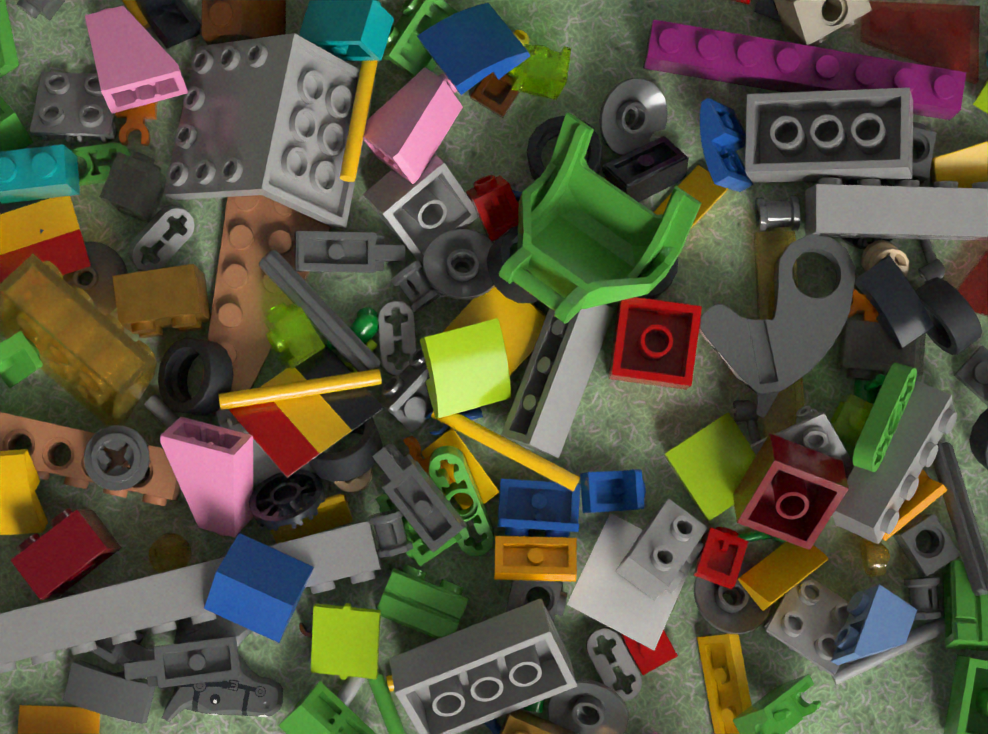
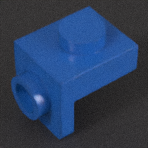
(612, 491)

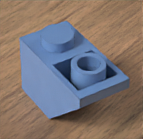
(874, 625)

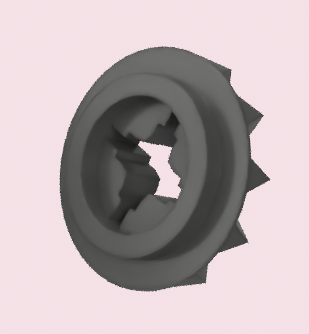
(98, 461)

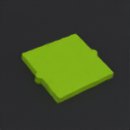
(345, 641)

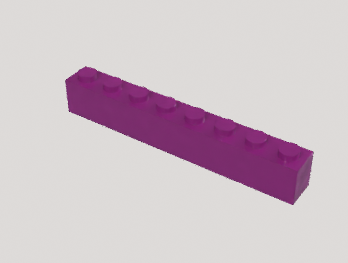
(796, 67)

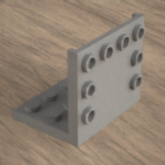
(268, 124)

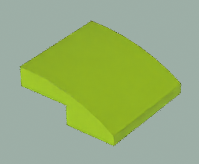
(466, 368)
(712, 464)

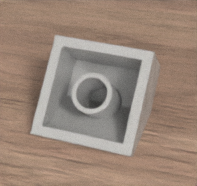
(421, 209)

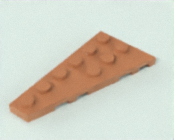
(242, 288)

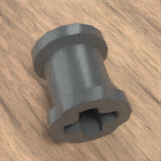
(777, 213)
(416, 286)
(390, 533)
(924, 597)

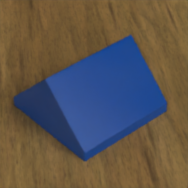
(258, 587)

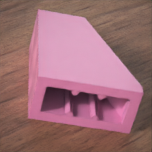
(130, 61)
(413, 124)
(213, 473)

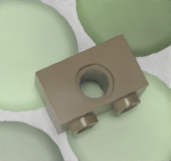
(807, 24)

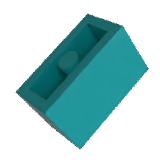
(348, 28)
(38, 174)

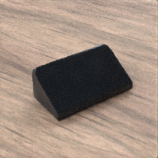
(647, 169)

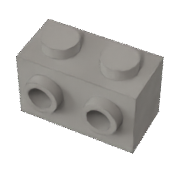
(662, 549)

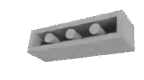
(556, 379)
(875, 497)

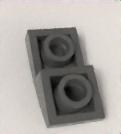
(108, 692)

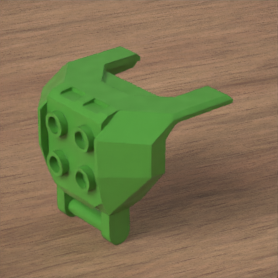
(589, 237)

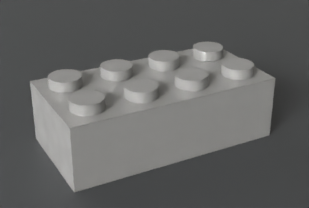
(829, 135)
(483, 671)

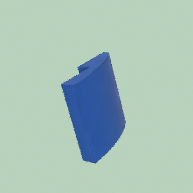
(473, 46)
(720, 140)

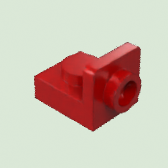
(494, 205)
(721, 556)
(649, 659)

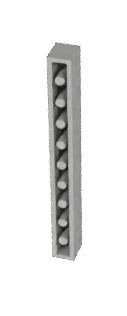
(167, 597)

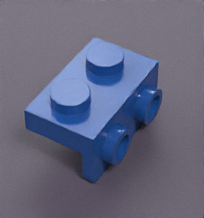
(538, 506)

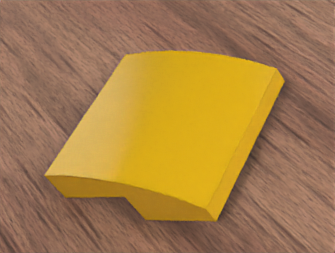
(518, 322)
(18, 500)

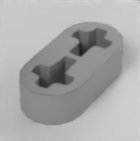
(154, 231)
(387, 337)
(622, 658)

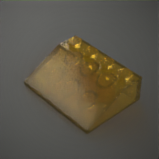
(76, 341)

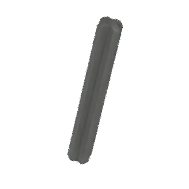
(318, 312)
(962, 518)

